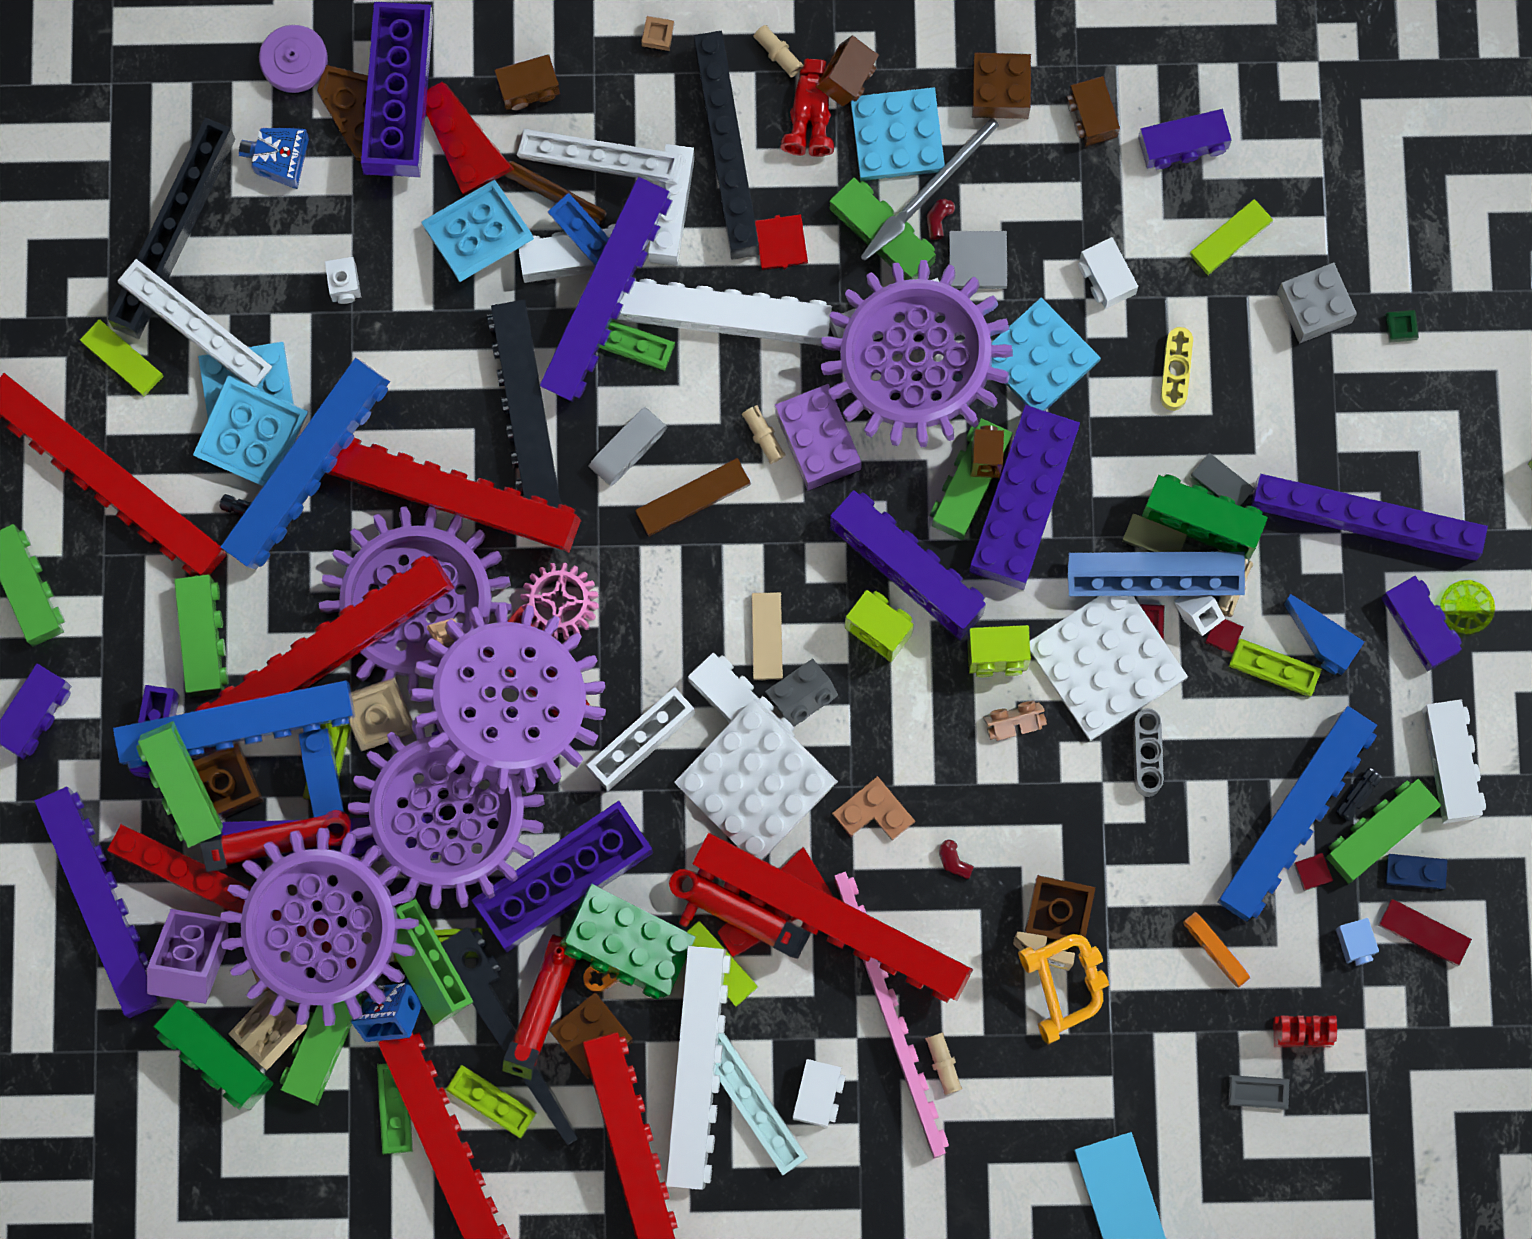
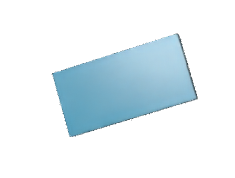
(1119, 1189)

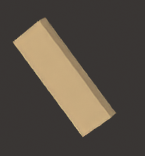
(767, 636)

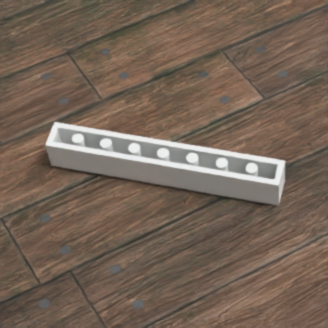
(726, 312)
(696, 1068)

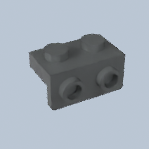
(802, 692)

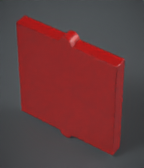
(781, 242)

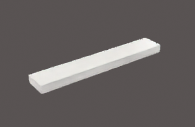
(600, 156)
(194, 324)

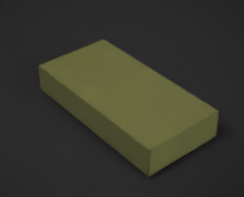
(1153, 536)

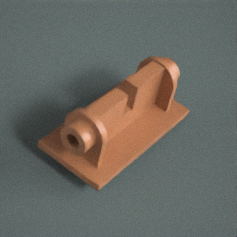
(1025, 715)

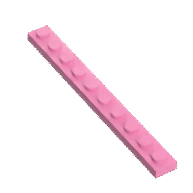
(897, 1029)

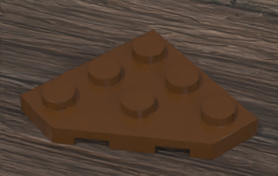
(345, 100)

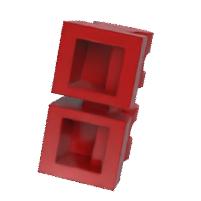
(1314, 1030)

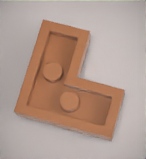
(874, 803)

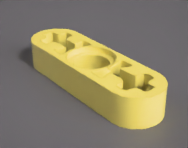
(1166, 388)

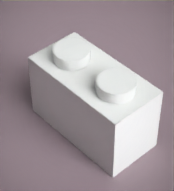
(1107, 273)
(817, 1093)

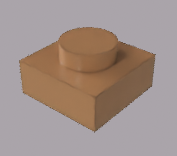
(658, 33)

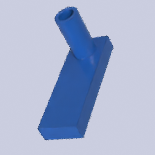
(579, 227)

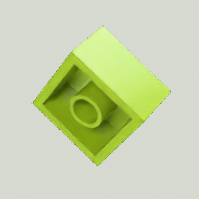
(879, 625)
(998, 650)

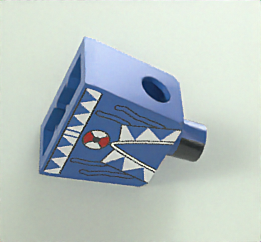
(277, 154)
(393, 1017)

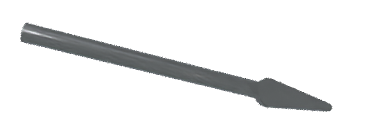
(895, 224)

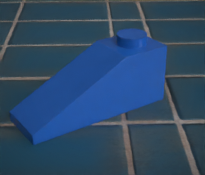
(1326, 639)
(321, 771)

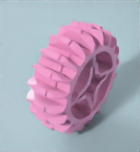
(573, 603)

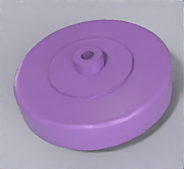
(293, 58)

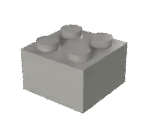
(1316, 302)

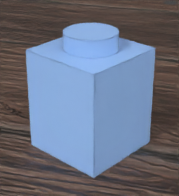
(1357, 941)

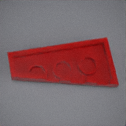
(464, 143)
(798, 866)

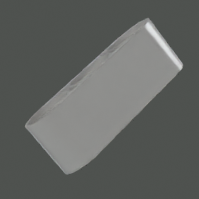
(628, 446)
(1149, 738)

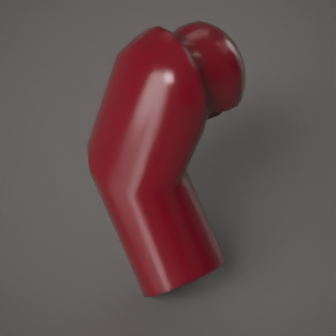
(936, 215)
(951, 861)

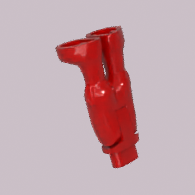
(812, 106)

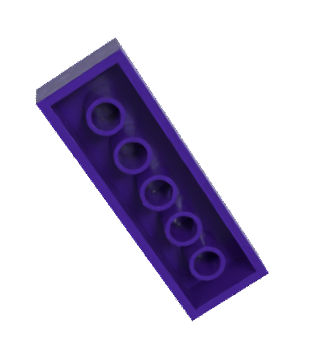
(397, 89)
(1024, 497)
(907, 564)
(561, 874)

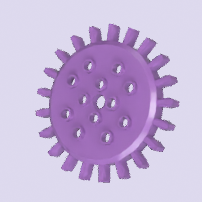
(920, 304)
(380, 561)
(512, 748)
(396, 825)
(267, 939)

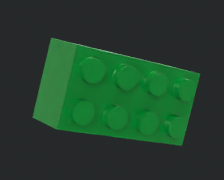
(1204, 516)
(214, 1055)

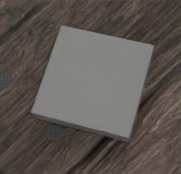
(979, 255)

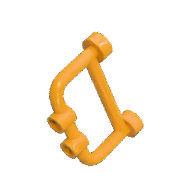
(1094, 979)

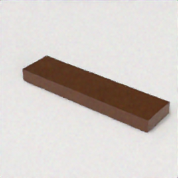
(693, 497)

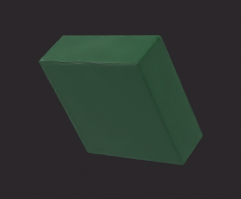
(1402, 326)

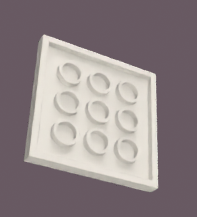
(1106, 662)
(756, 781)

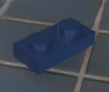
(1416, 871)

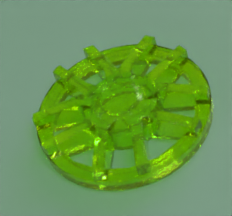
(1467, 606)

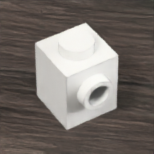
(343, 280)
(1199, 612)

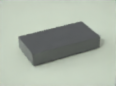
(1221, 480)
(1258, 1092)

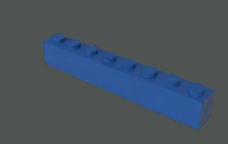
(306, 464)
(246, 721)
(1297, 813)

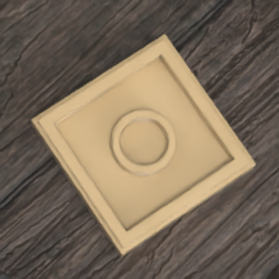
(378, 712)

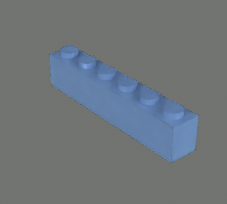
(1156, 574)

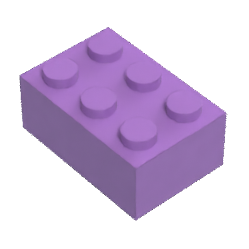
(817, 437)
(187, 956)

